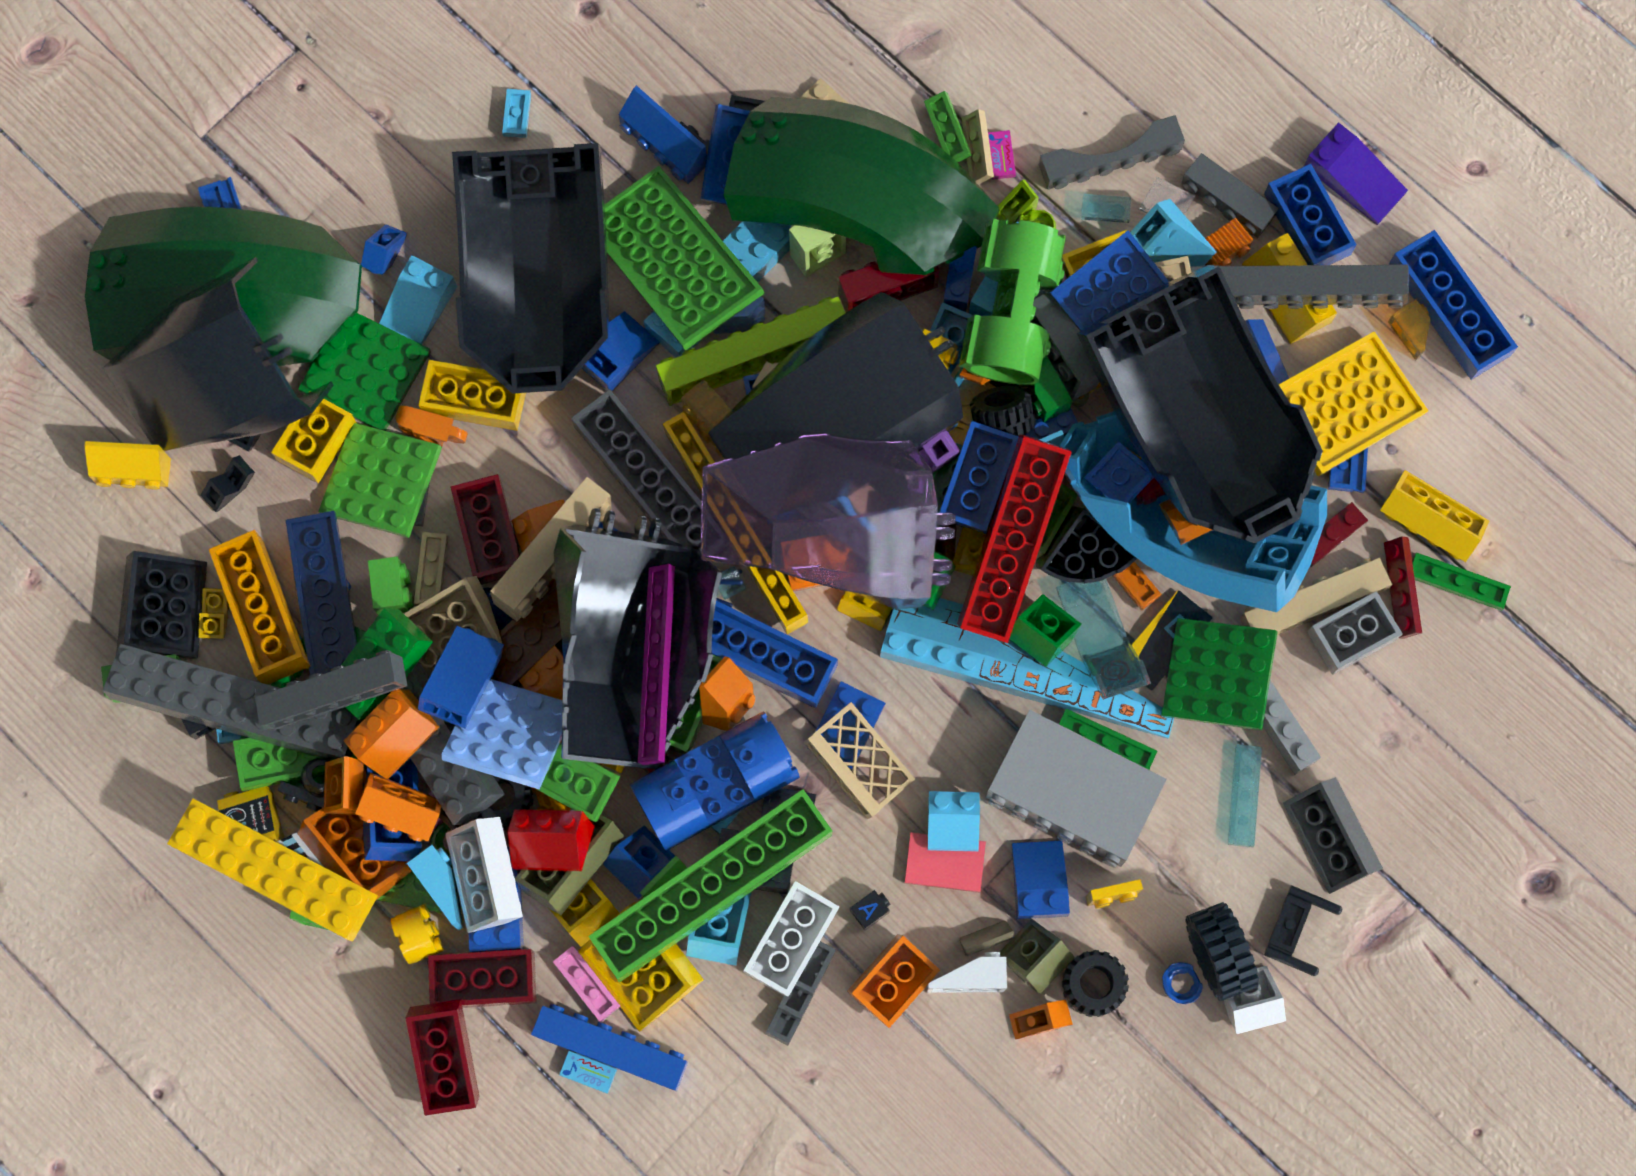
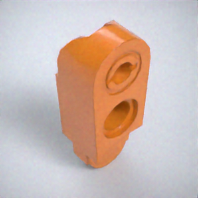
(428, 426)

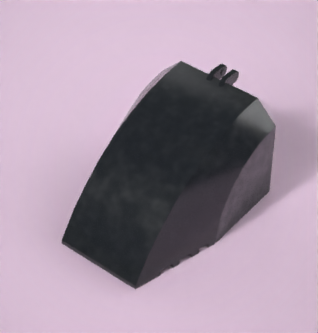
(206, 372)
(853, 379)

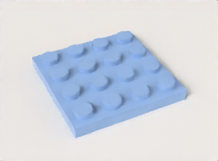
(509, 735)

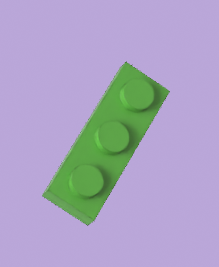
(947, 126)

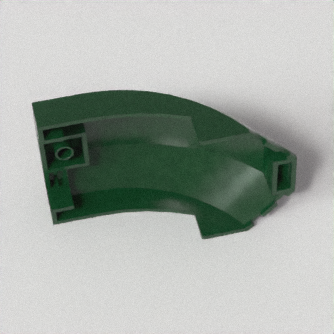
(857, 178)
(152, 257)

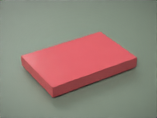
(943, 868)

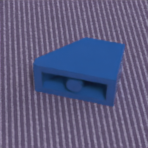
(382, 249)

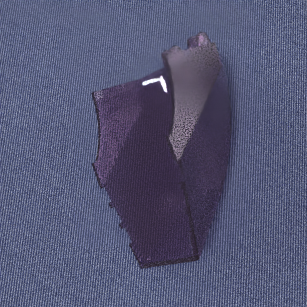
(830, 515)

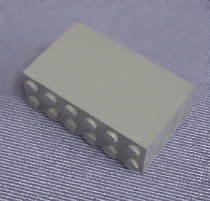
(1075, 789)

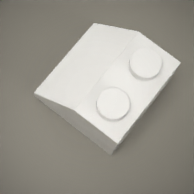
(1257, 1006)

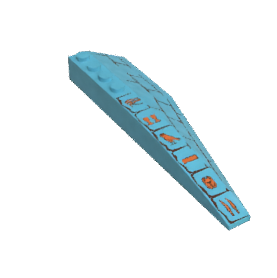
(938, 645)

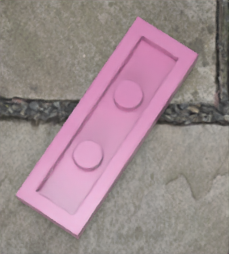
(586, 984)

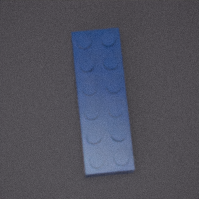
(1455, 305)
(772, 655)

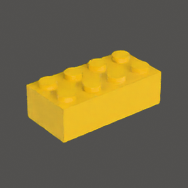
(470, 396)

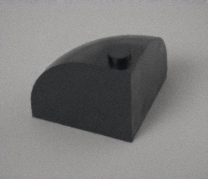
(1083, 551)

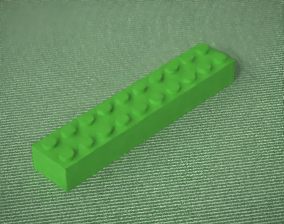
(710, 885)

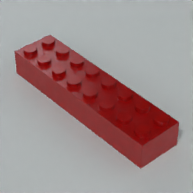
(1014, 538)

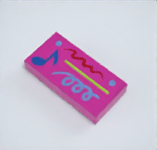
(1002, 154)

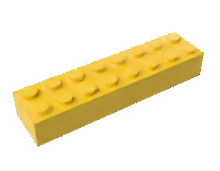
(272, 870)

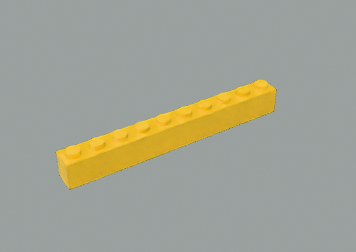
(770, 582)

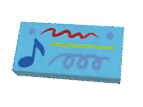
(588, 1072)

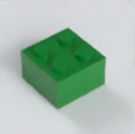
(1044, 630)

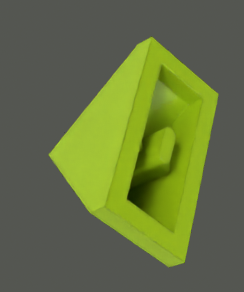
(1018, 202)

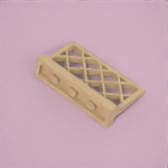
(844, 776)

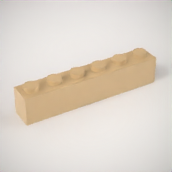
(1322, 597)

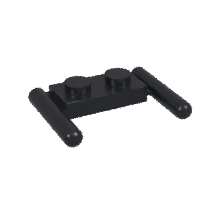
(1290, 925)

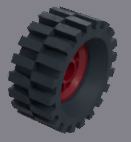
(1222, 951)

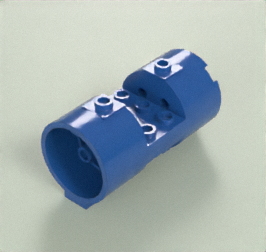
(715, 781)

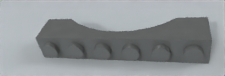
(1065, 166)

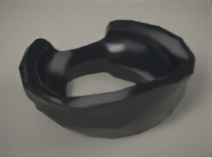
(306, 777)

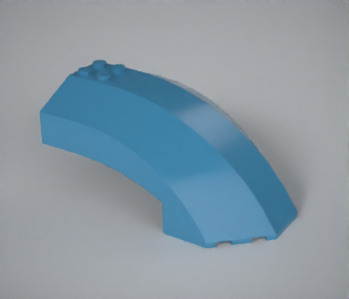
(1215, 563)

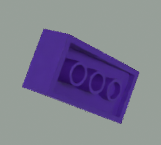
(1356, 174)

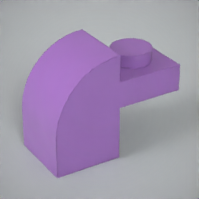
(940, 451)

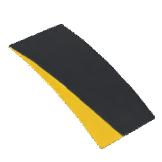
(1156, 644)

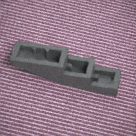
(795, 1005)

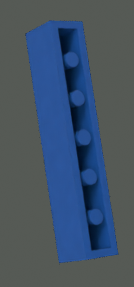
(610, 1048)

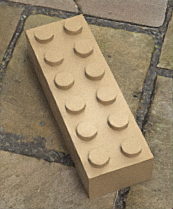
(535, 567)

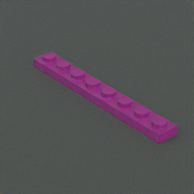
(656, 665)

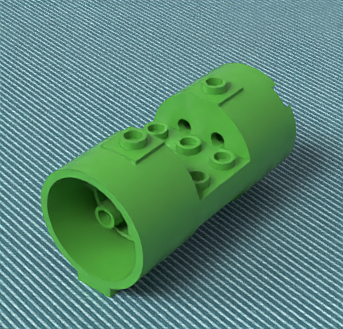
(1022, 261)

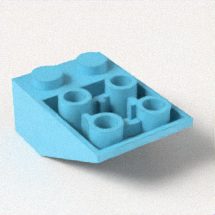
(1170, 235)

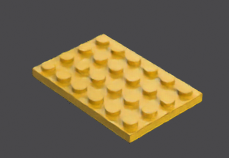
(1354, 399)

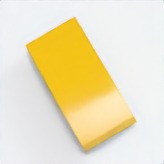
(214, 614)

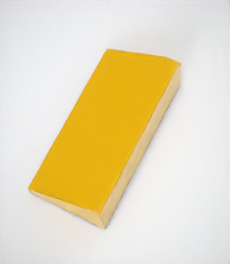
(864, 610)

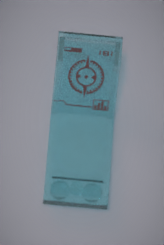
(1102, 638)

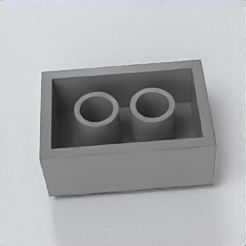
(1354, 633)

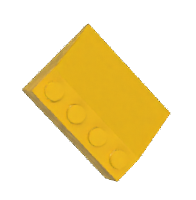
(652, 987)

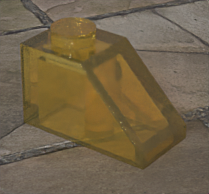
(1412, 327)

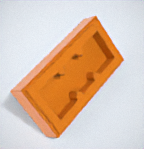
(1137, 586)

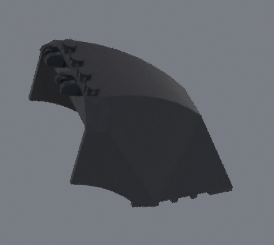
(603, 633)

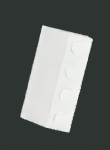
(483, 874)
(791, 939)

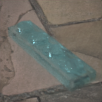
(1244, 796)

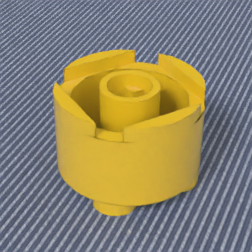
(416, 934)

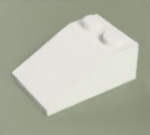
(979, 975)

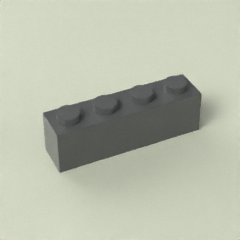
(1229, 195)

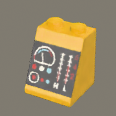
(255, 810)

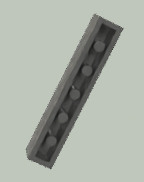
(331, 690)

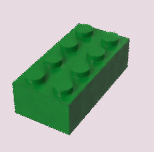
(392, 633)

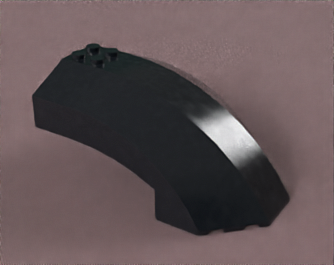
(531, 263)
(1205, 406)

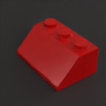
(549, 839)

